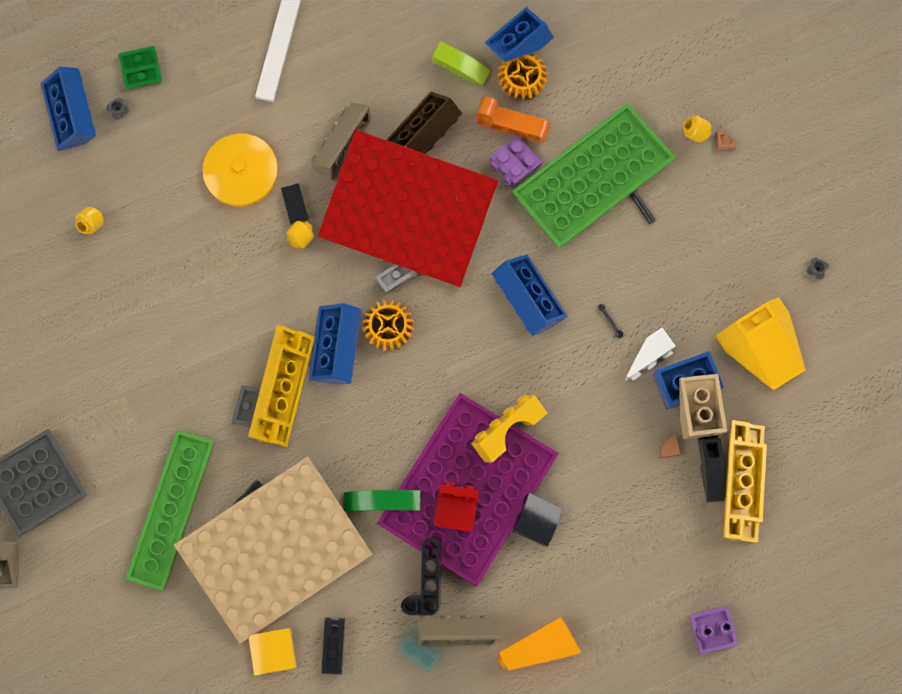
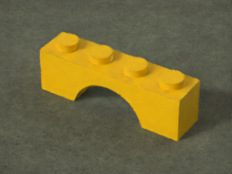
(491, 443)

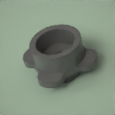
(117, 103)
(823, 266)

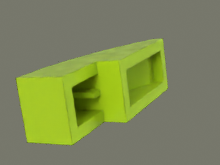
(460, 64)

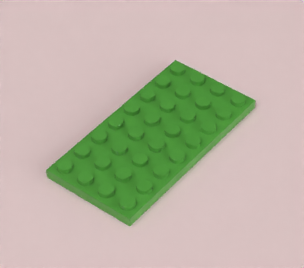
(593, 176)

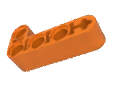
(511, 122)

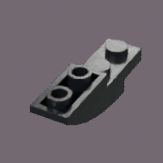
(712, 468)

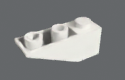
(654, 348)

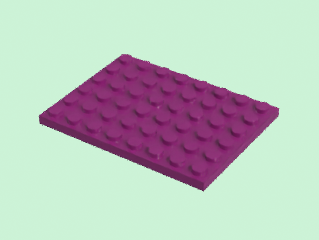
(500, 487)

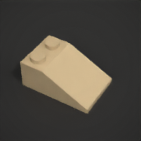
(701, 407)

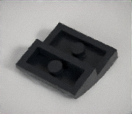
(537, 519)

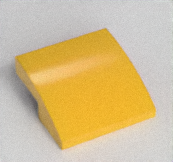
(272, 651)

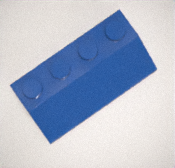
(68, 108)
(529, 294)
(335, 344)

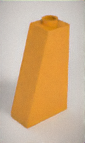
(544, 645)

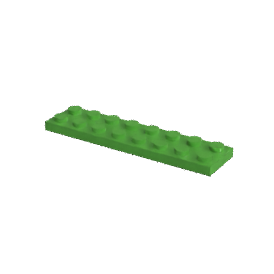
(170, 510)

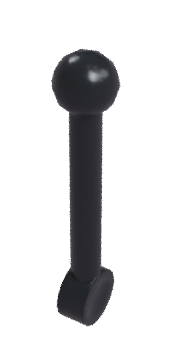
(619, 334)

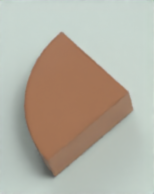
(724, 142)
(670, 448)

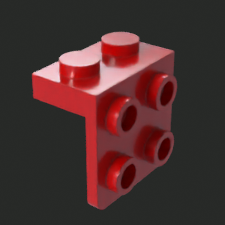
(456, 507)

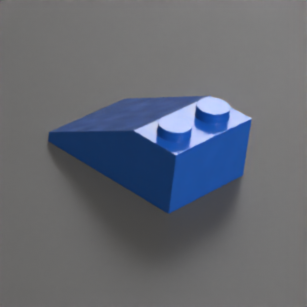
(520, 36)

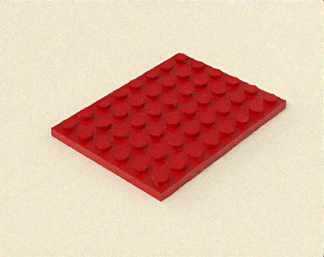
(408, 208)

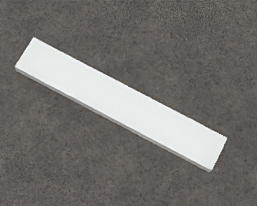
(277, 50)

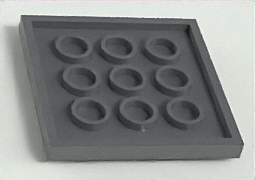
(37, 483)

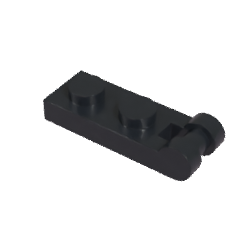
(333, 646)

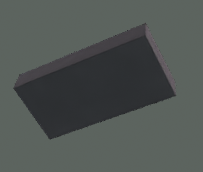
(294, 203)

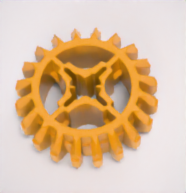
(535, 68)
(382, 331)

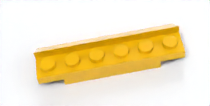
(281, 386)
(745, 482)

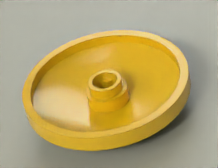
(240, 170)

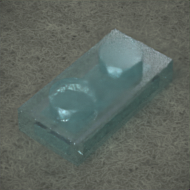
(419, 655)

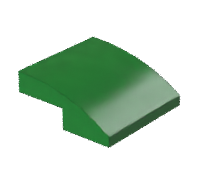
(140, 67)

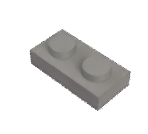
(394, 277)

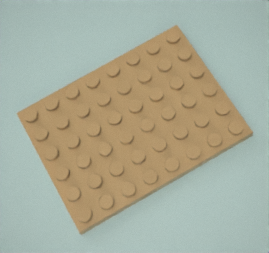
(273, 549)

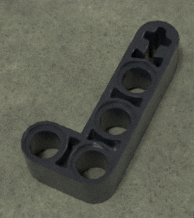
(427, 575)

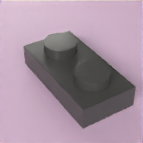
(245, 406)

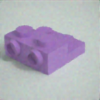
(514, 161)

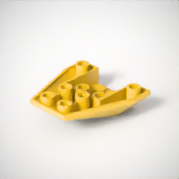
(765, 344)

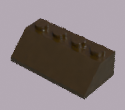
(426, 123)

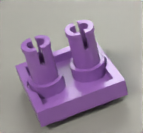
(713, 630)

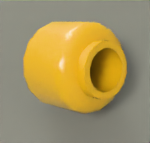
(697, 129)
(89, 220)
(300, 234)

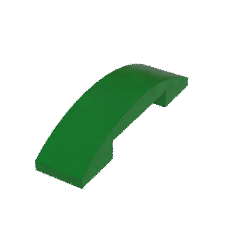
(382, 500)

